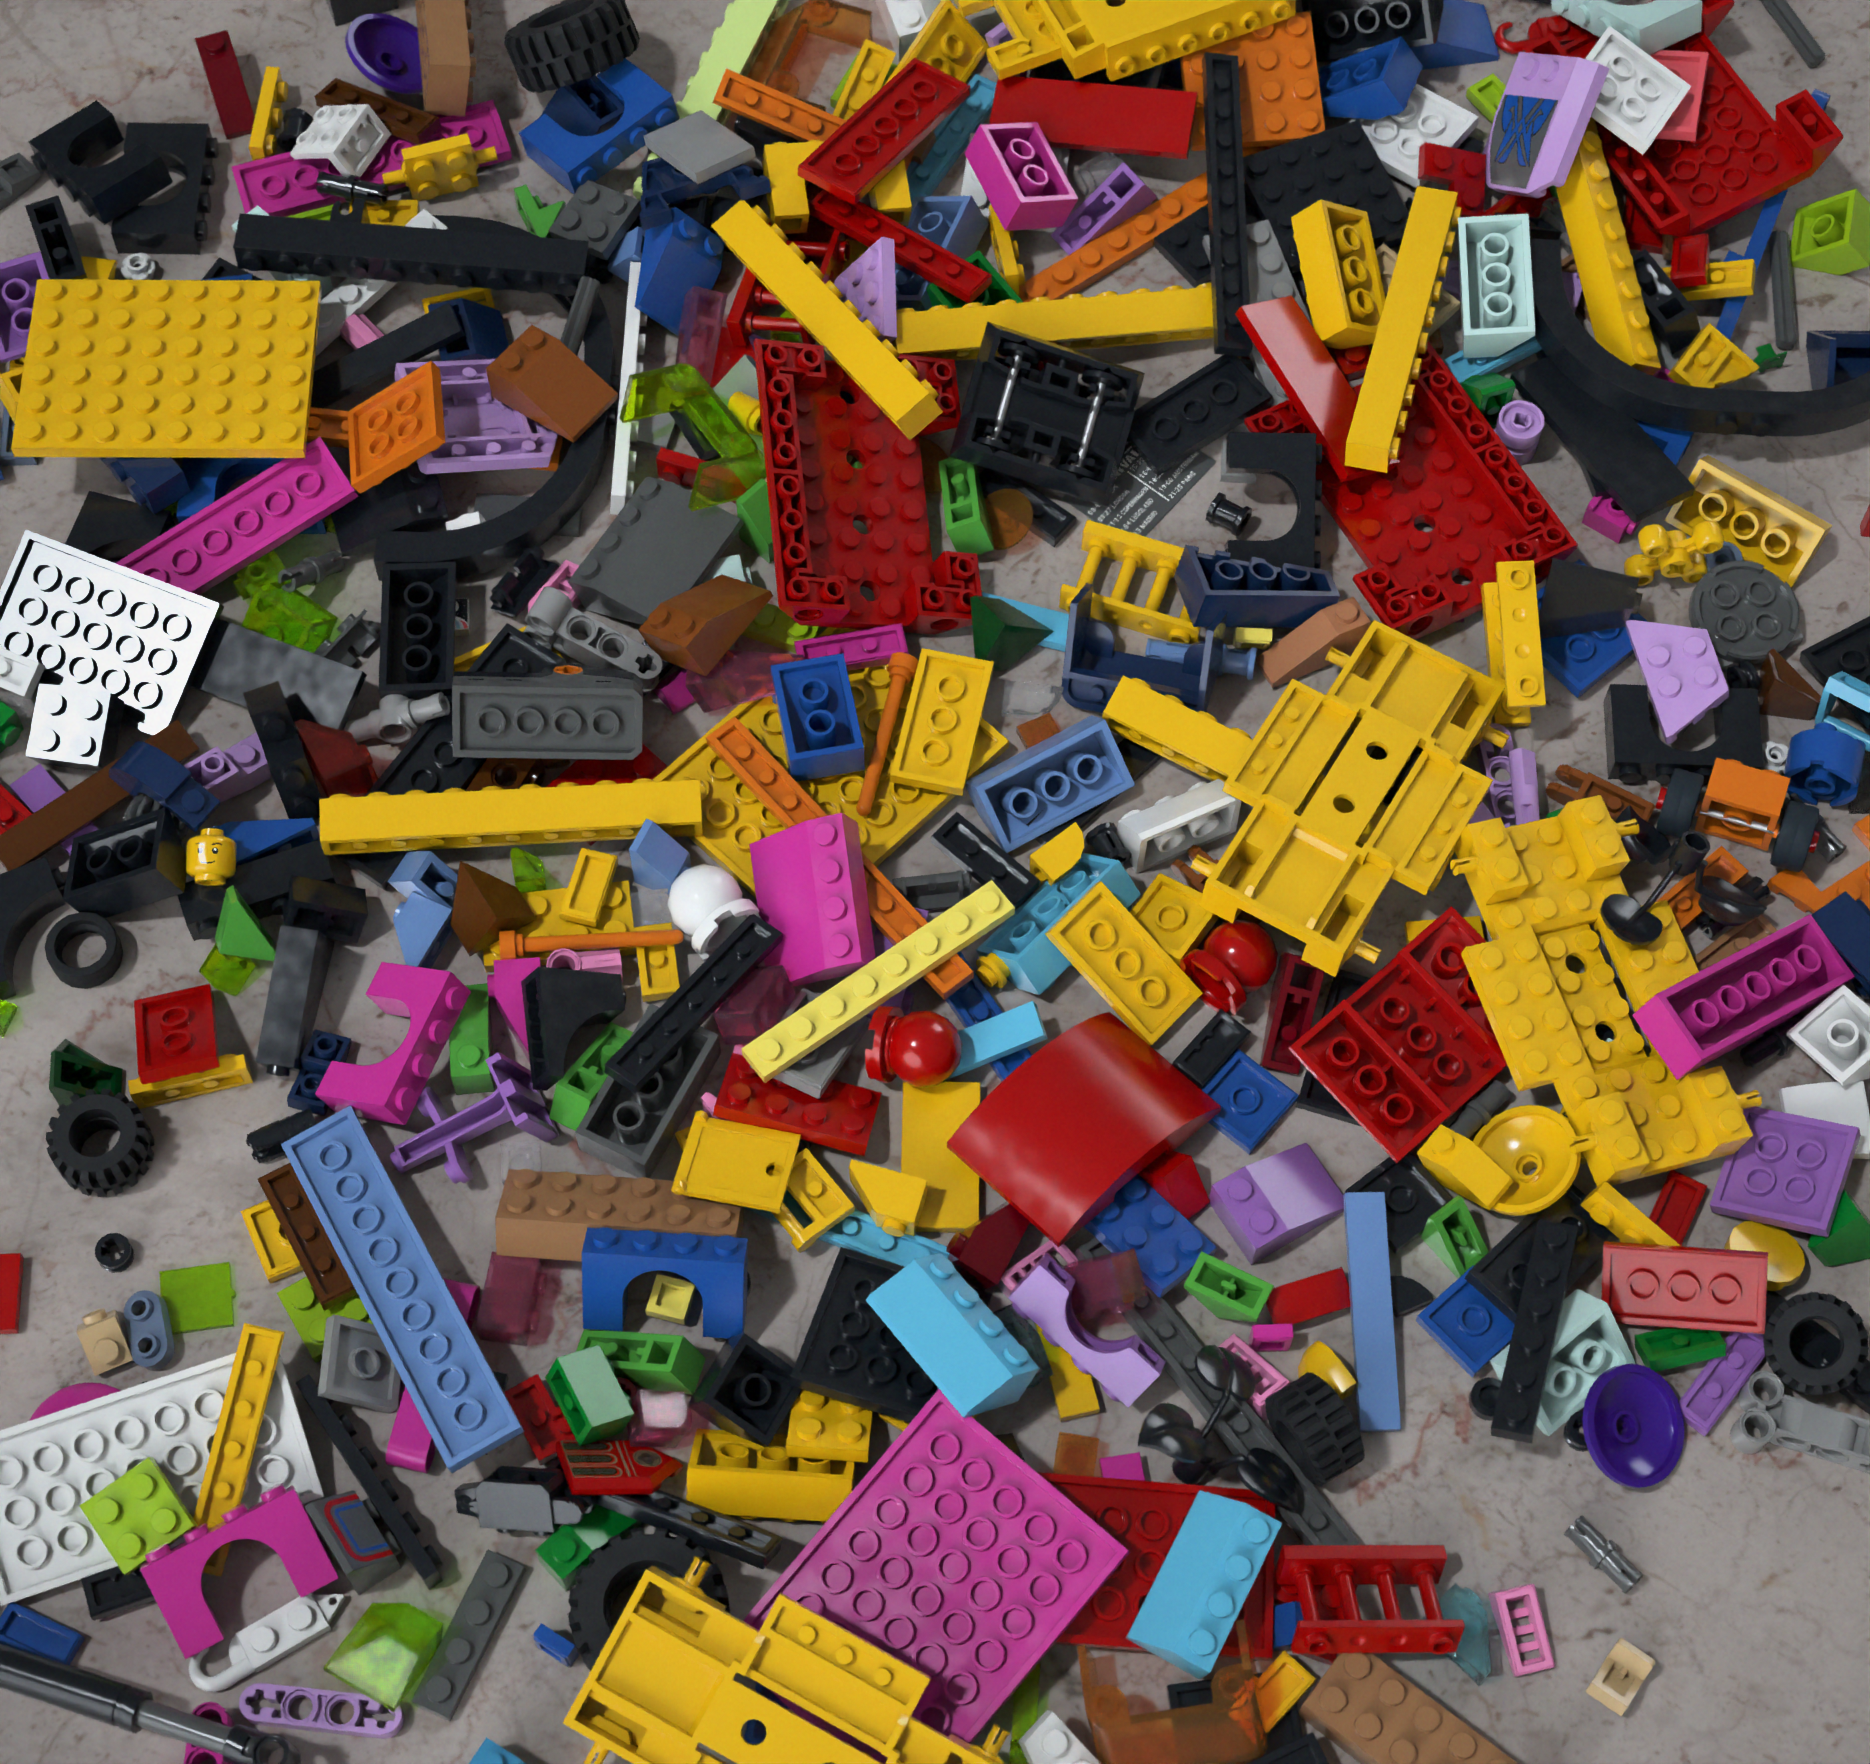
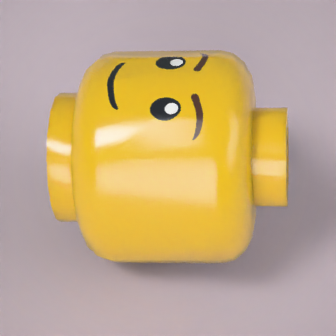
(211, 857)

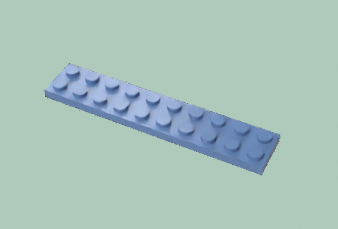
(402, 1290)

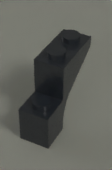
(283, 751)

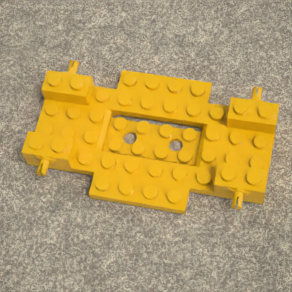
(1307, 867)
(1538, 898)
(672, 1685)

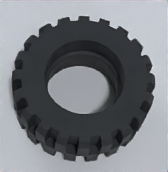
(570, 42)
(619, 1567)

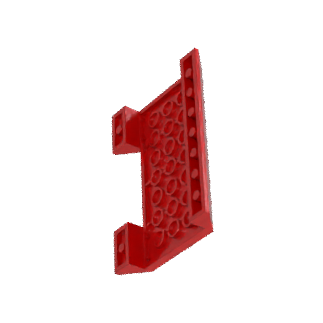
(1737, 148)

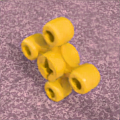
(1674, 552)

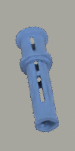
(1233, 660)

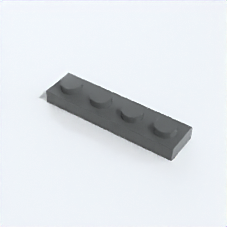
(468, 1635)

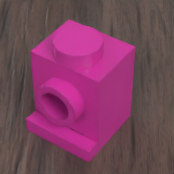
(1608, 519)

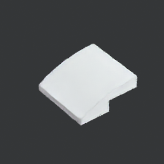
(1834, 1104)

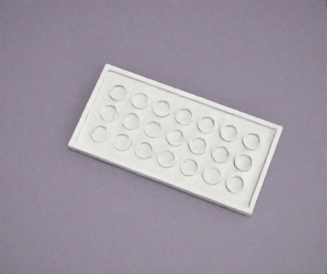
(76, 1452)

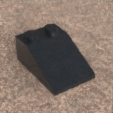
(399, 503)

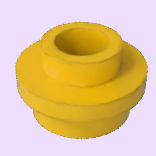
(992, 970)

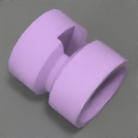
(1520, 429)

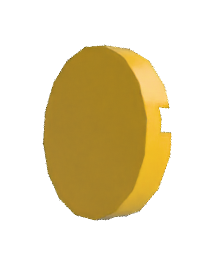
(1784, 1253)

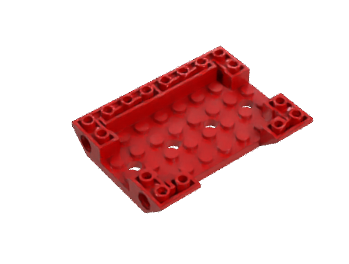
(1448, 476)
(819, 496)

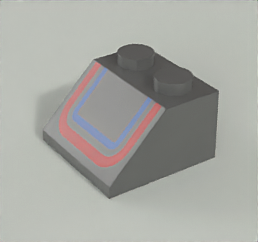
(355, 1539)

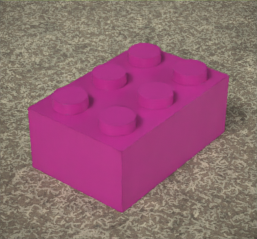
(1021, 176)

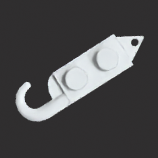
(270, 1639)

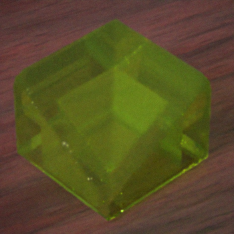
(527, 871)
(226, 971)

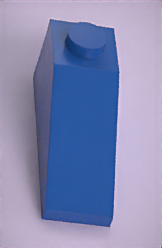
(268, 837)

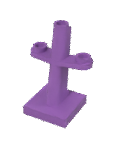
(510, 1101)

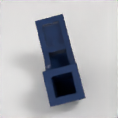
(156, 774)

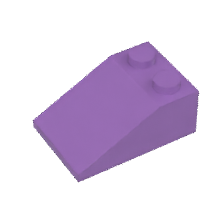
(17, 295)
(1275, 1201)

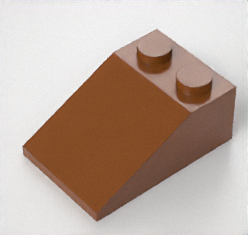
(549, 384)
(703, 622)

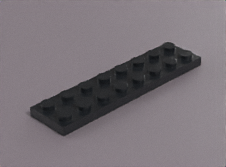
(428, 757)

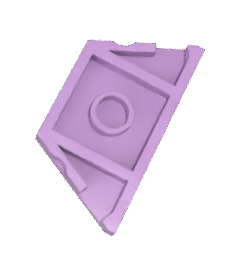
(1678, 672)

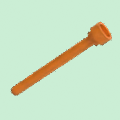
(901, 669)
(515, 945)

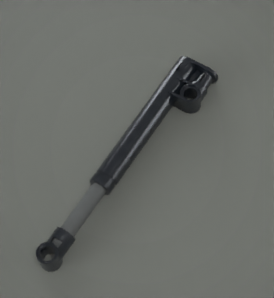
(131, 1708)

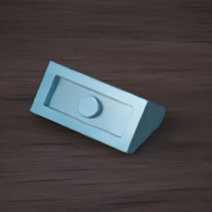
(1850, 690)

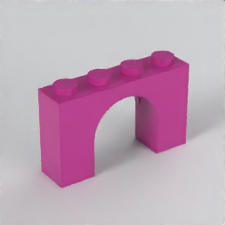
(394, 1085)
(177, 1572)

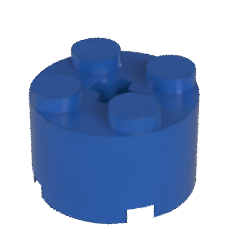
(1824, 765)

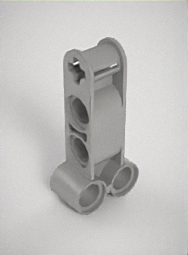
(554, 620)
(1799, 1425)

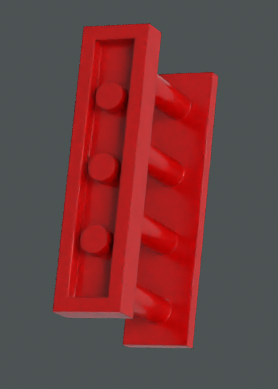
(753, 295)
(1368, 1566)

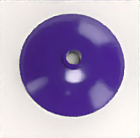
(386, 52)
(1647, 1423)

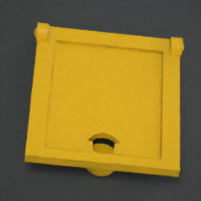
(730, 1163)

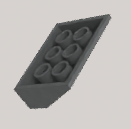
(652, 552)

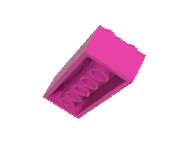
(1742, 996)

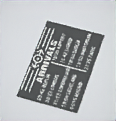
(1142, 497)

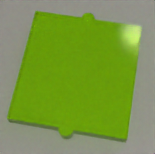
(198, 1297)

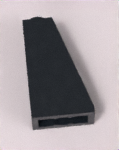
(293, 998)

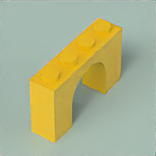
(788, 193)

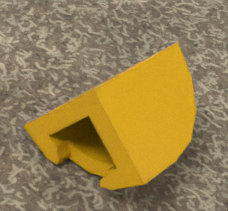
(1058, 855)
(1325, 1364)

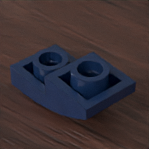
(315, 1060)

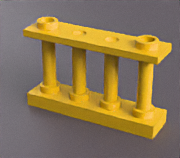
(1134, 552)
(1514, 641)

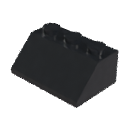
(126, 865)

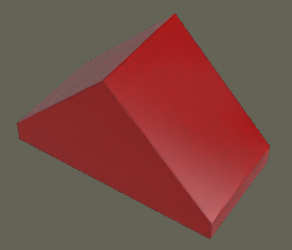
(1177, 1182)

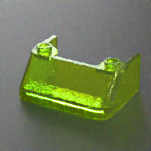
(685, 388)

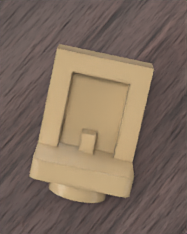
(103, 1340)
(1620, 1676)

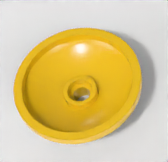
(1527, 1140)

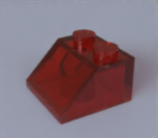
(337, 759)

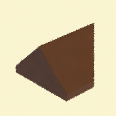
(1785, 691)
(485, 907)

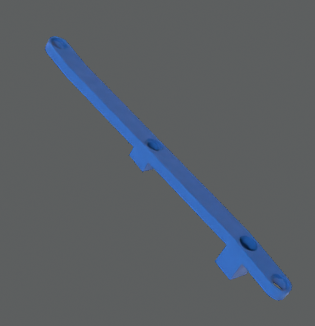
(1675, 442)

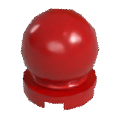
(1233, 963)
(916, 1047)

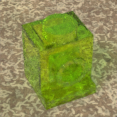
(259, 572)

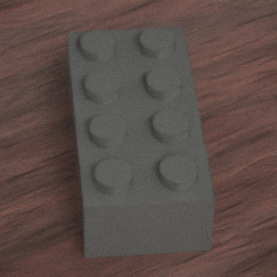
(638, 1127)

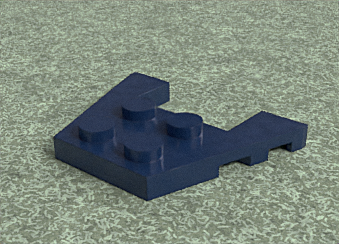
(666, 185)

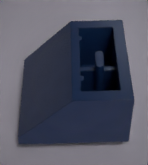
(585, 107)
(482, 329)

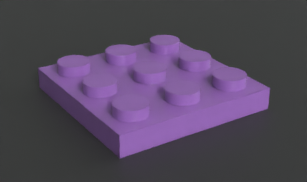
(1787, 1172)

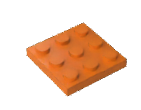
(396, 427)

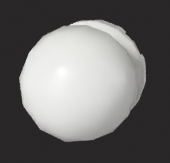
(708, 906)

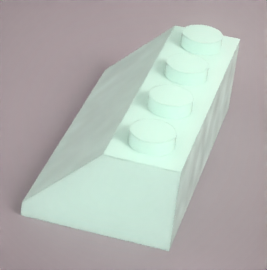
(1495, 284)

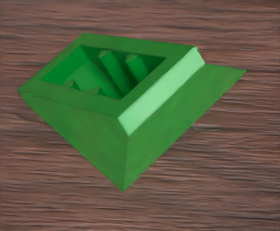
(1847, 1238)

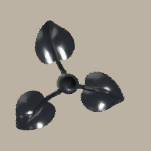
(1718, 899)
(1173, 1433)

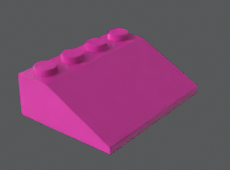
(816, 896)

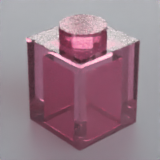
(658, 1419)

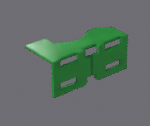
(1768, 358)

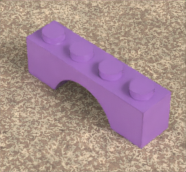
(1122, 1365)

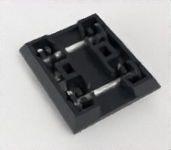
(1047, 414)

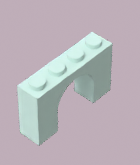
(1646, 25)

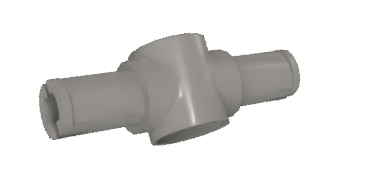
(398, 717)

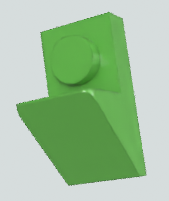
(534, 216)

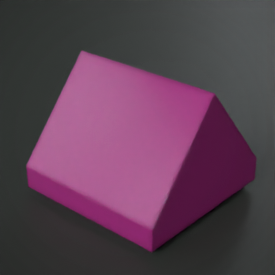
(673, 692)

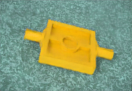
(440, 167)

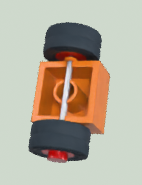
(1742, 808)

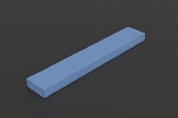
(1371, 1312)

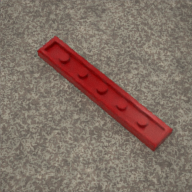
(911, 249)

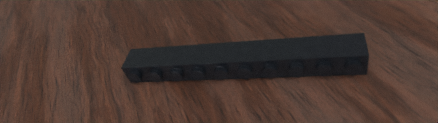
(410, 254)

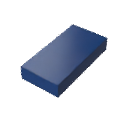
(38, 1634)

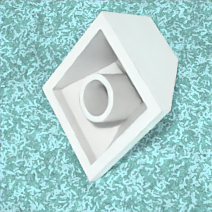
(1837, 1036)

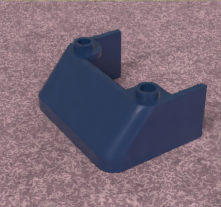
(1837, 356)
(1095, 668)

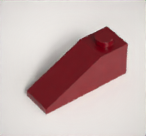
(226, 84)
(1290, 1011)
(987, 1246)

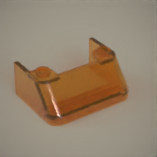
(818, 17)
(1211, 1733)

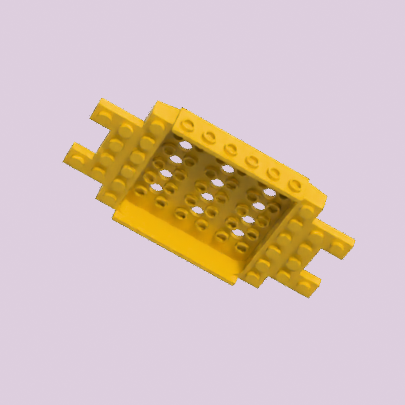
(1117, 38)

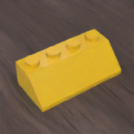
(1339, 273)
(1752, 518)
(761, 1481)

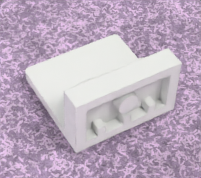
(344, 135)

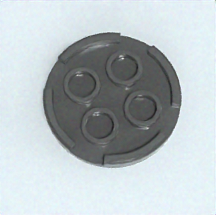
(1744, 611)

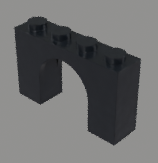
(103, 189)
(179, 223)
(1294, 461)
(1639, 754)

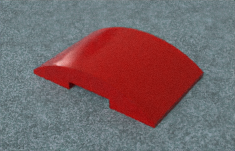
(1408, 1041)
(1079, 1124)

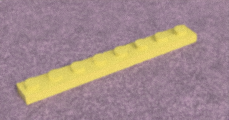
(877, 981)

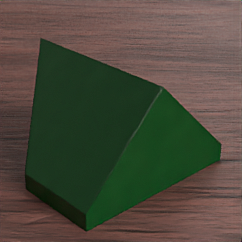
(1003, 632)
(77, 1071)

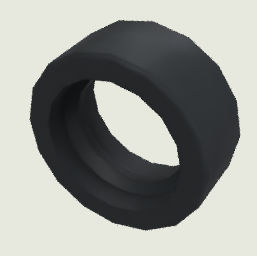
(79, 924)

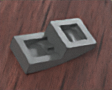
(15, 178)

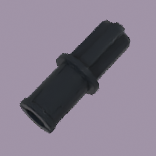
(1771, 1044)

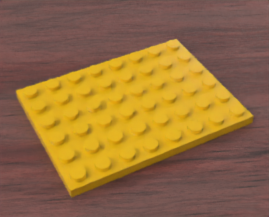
(168, 369)
(737, 818)

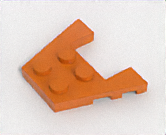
(1809, 898)

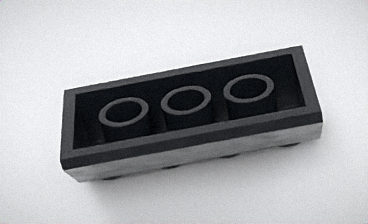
(1356, 25)
(417, 629)

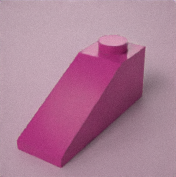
(507, 990)

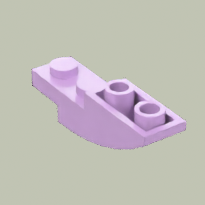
(233, 770)

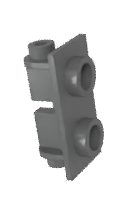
(354, 634)
(934, 890)

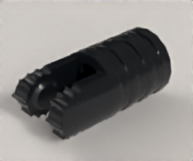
(268, 1139)

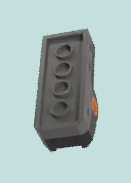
(548, 714)

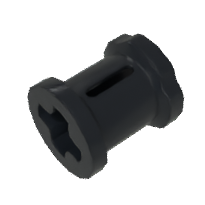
(295, 122)
(1228, 514)
(1107, 843)

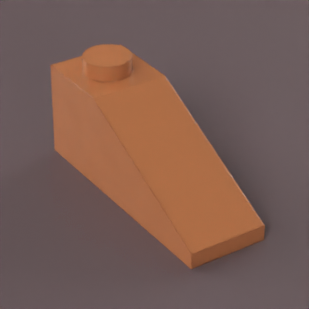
(1308, 644)

